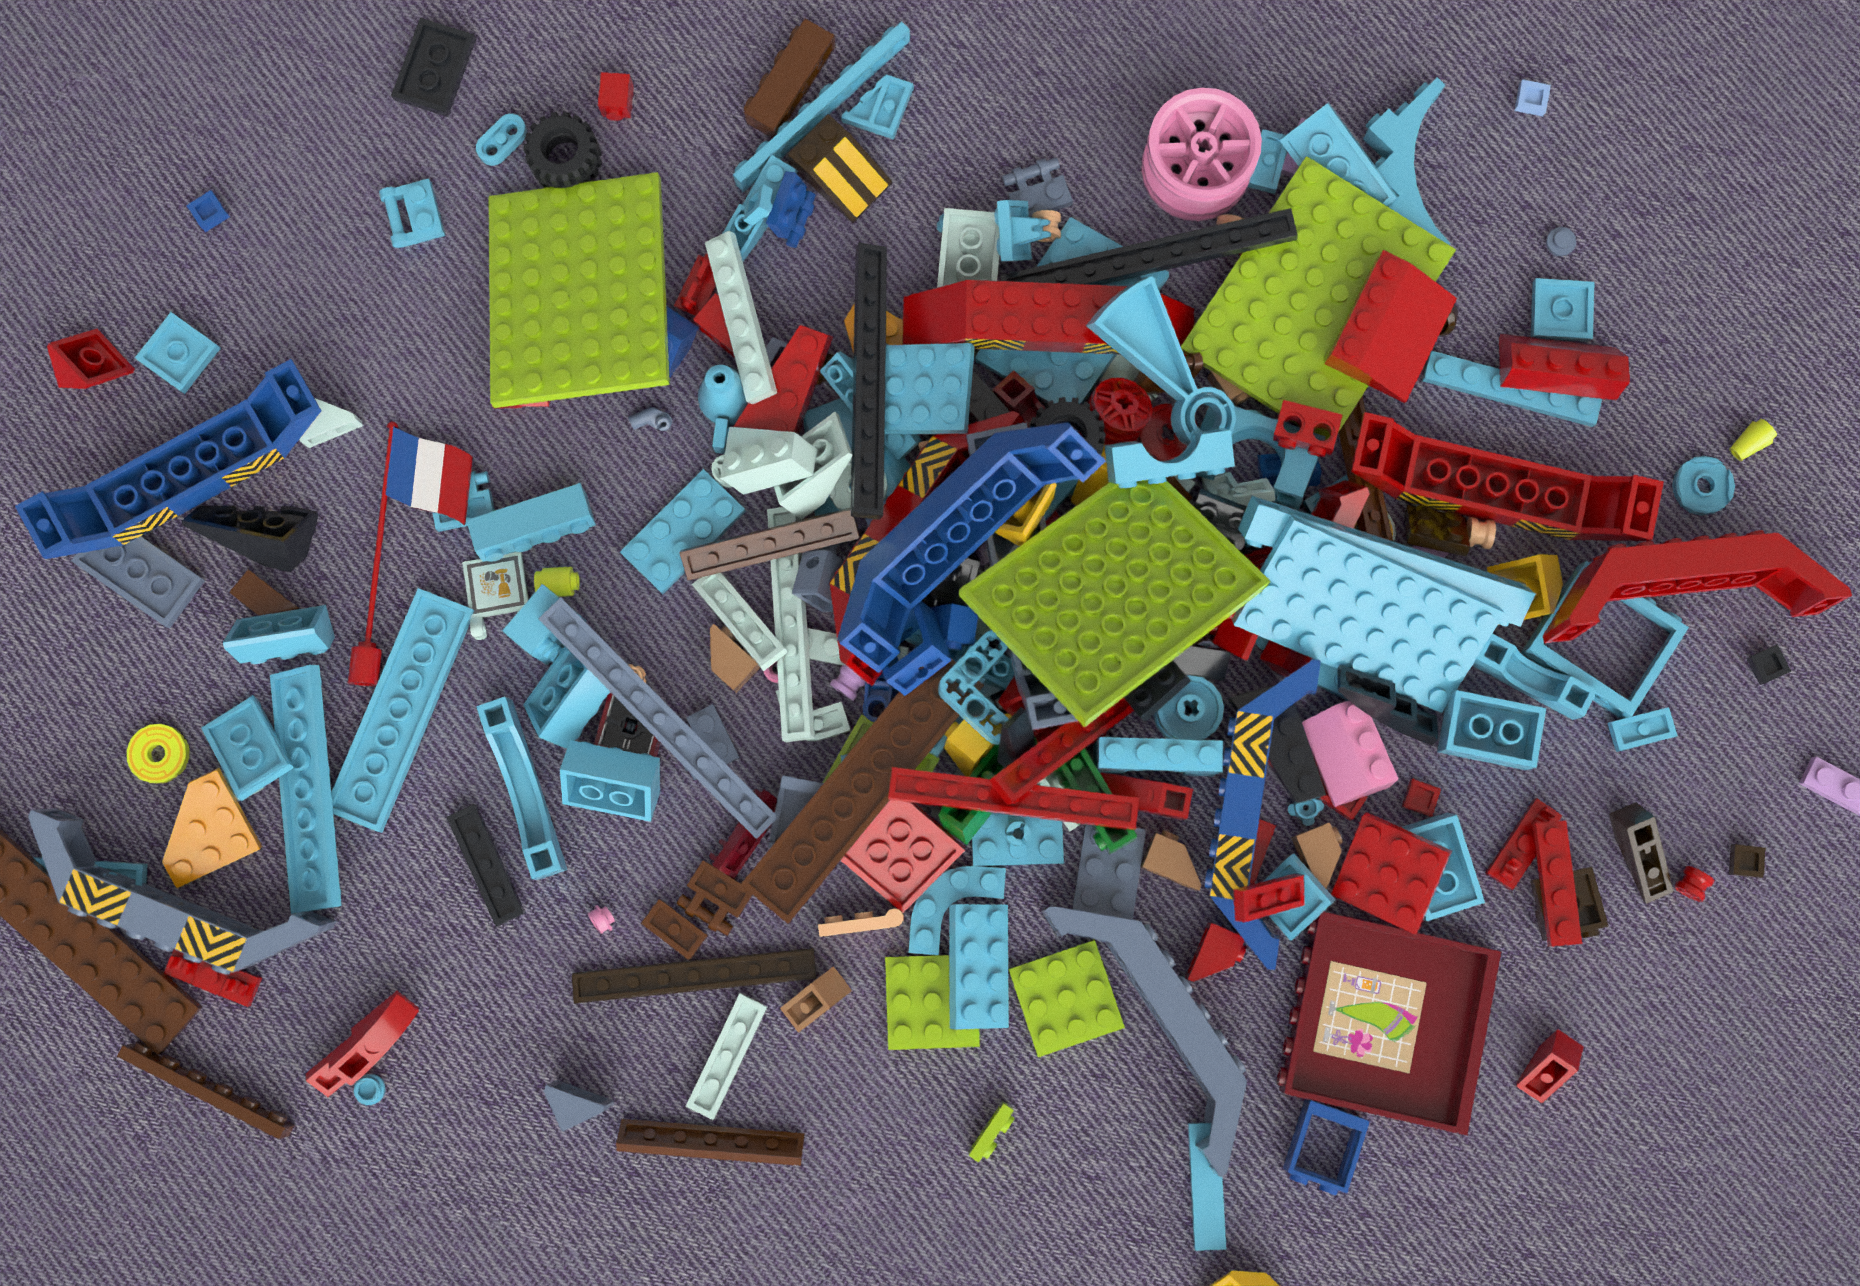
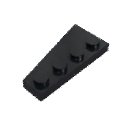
(1289, 752)

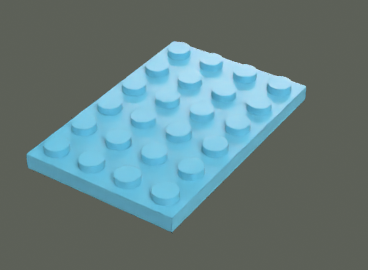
(1063, 373)

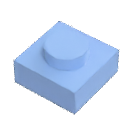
(1532, 97)

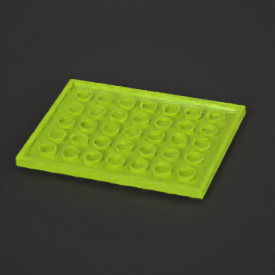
(577, 291)
(1290, 300)
(1113, 593)

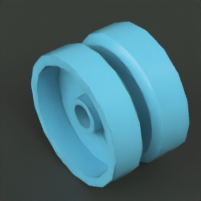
(1205, 716)

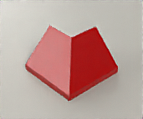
(86, 360)

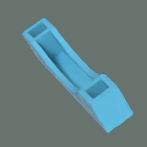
(529, 805)

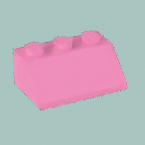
(1349, 753)

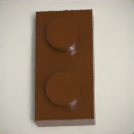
(674, 929)

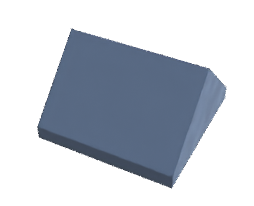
(573, 1104)

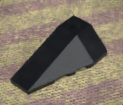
(266, 537)

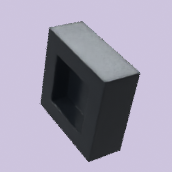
(1768, 664)

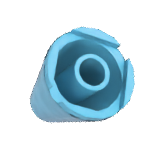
(722, 394)

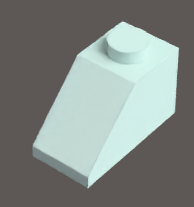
(329, 424)

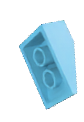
(1459, 883)

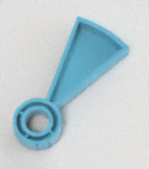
(1142, 332)

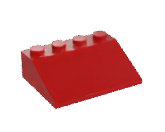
(1391, 327)

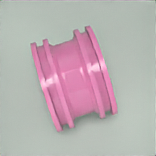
(1220, 115)

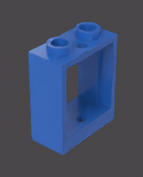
(930, 654)
(1327, 1184)

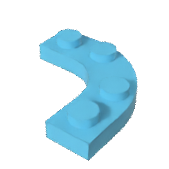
(945, 890)

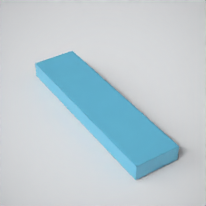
(1205, 1195)

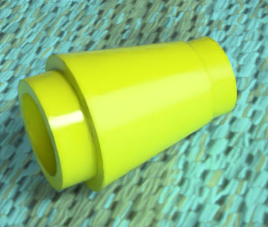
(1753, 439)

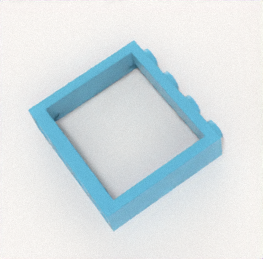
(1606, 696)

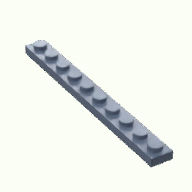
(658, 717)

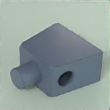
(814, 576)

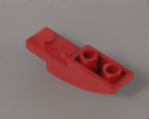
(365, 1046)

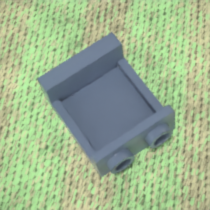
(792, 798)

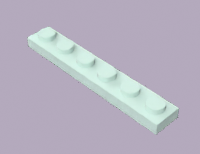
(741, 317)

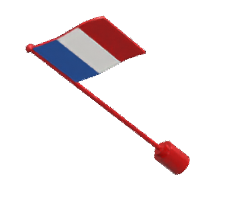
(425, 478)

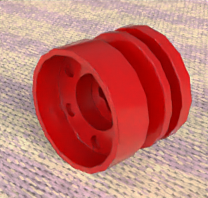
(1122, 408)

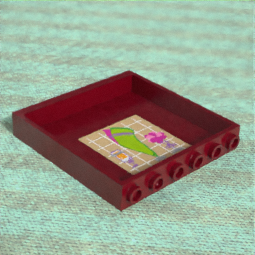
(1389, 1022)

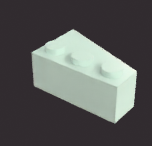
(765, 459)

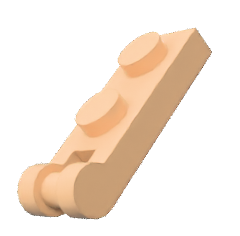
(863, 922)

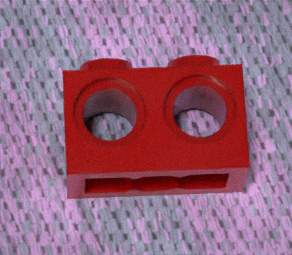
(1309, 419)

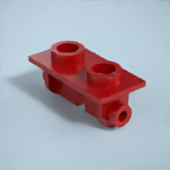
(697, 287)

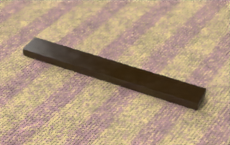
(693, 975)

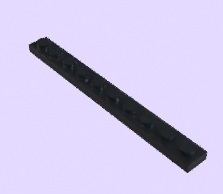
(1166, 252)
(869, 382)

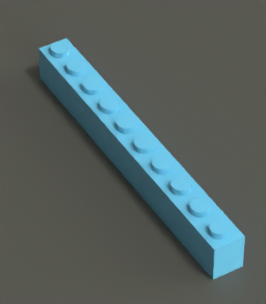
(1266, 520)

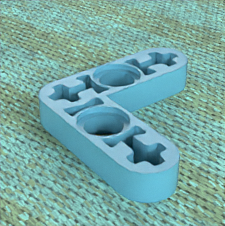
(966, 683)

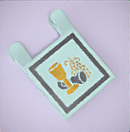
(494, 589)

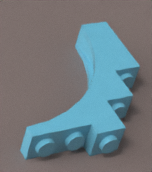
(1394, 140)

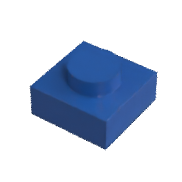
(208, 211)

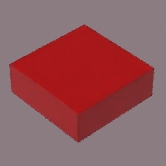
(1421, 798)

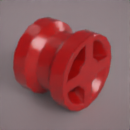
(1694, 883)

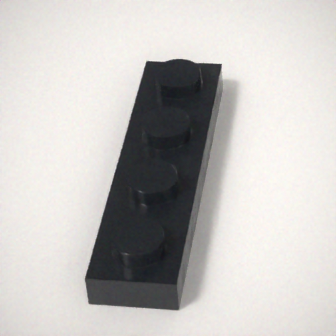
(486, 865)

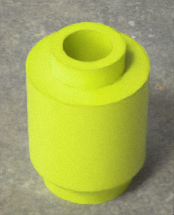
(559, 580)

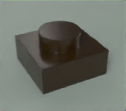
(1747, 861)

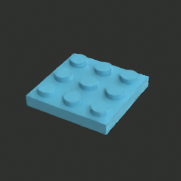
(928, 388)

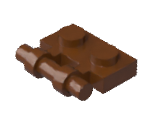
(720, 890)

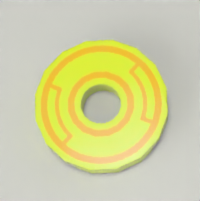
(140, 753)

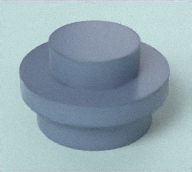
(1561, 241)

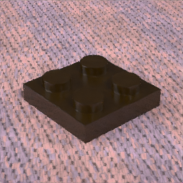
(1436, 530)

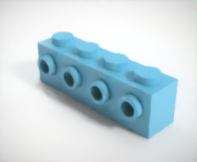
(531, 523)

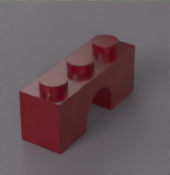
(1018, 396)

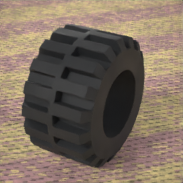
(555, 132)
(1077, 416)

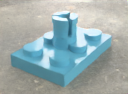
(1018, 841)

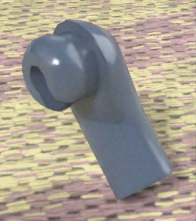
(652, 417)

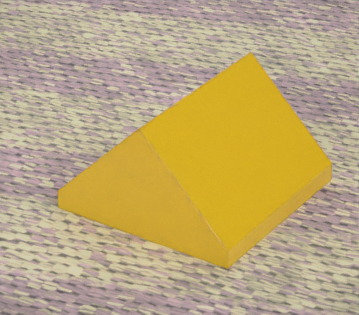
(1024, 522)

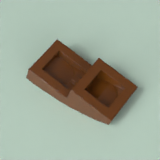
(260, 596)

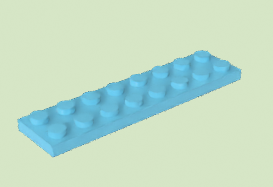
(400, 710)
(306, 790)

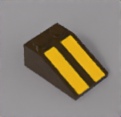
(839, 168)

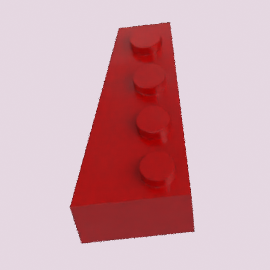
(795, 381)

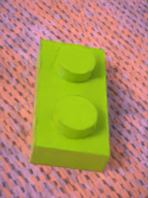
(985, 1144)

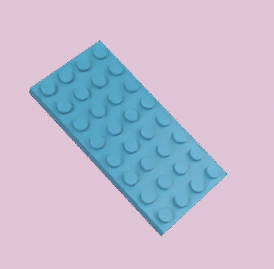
(1368, 614)

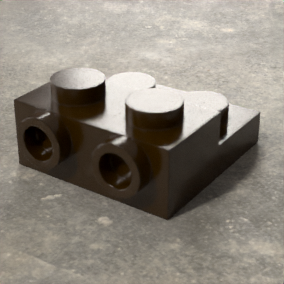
(1589, 904)

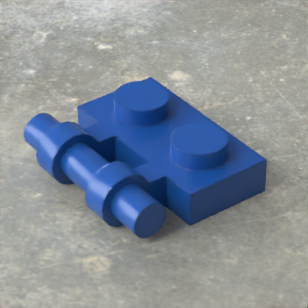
(791, 209)

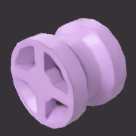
(847, 683)

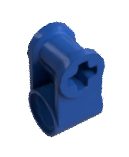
(878, 693)

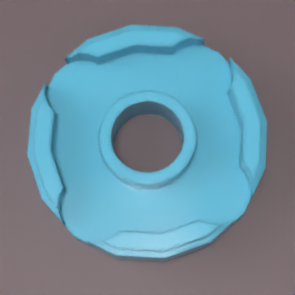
(1687, 491)

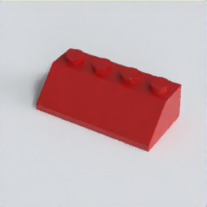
(1562, 367)

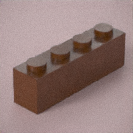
(789, 78)

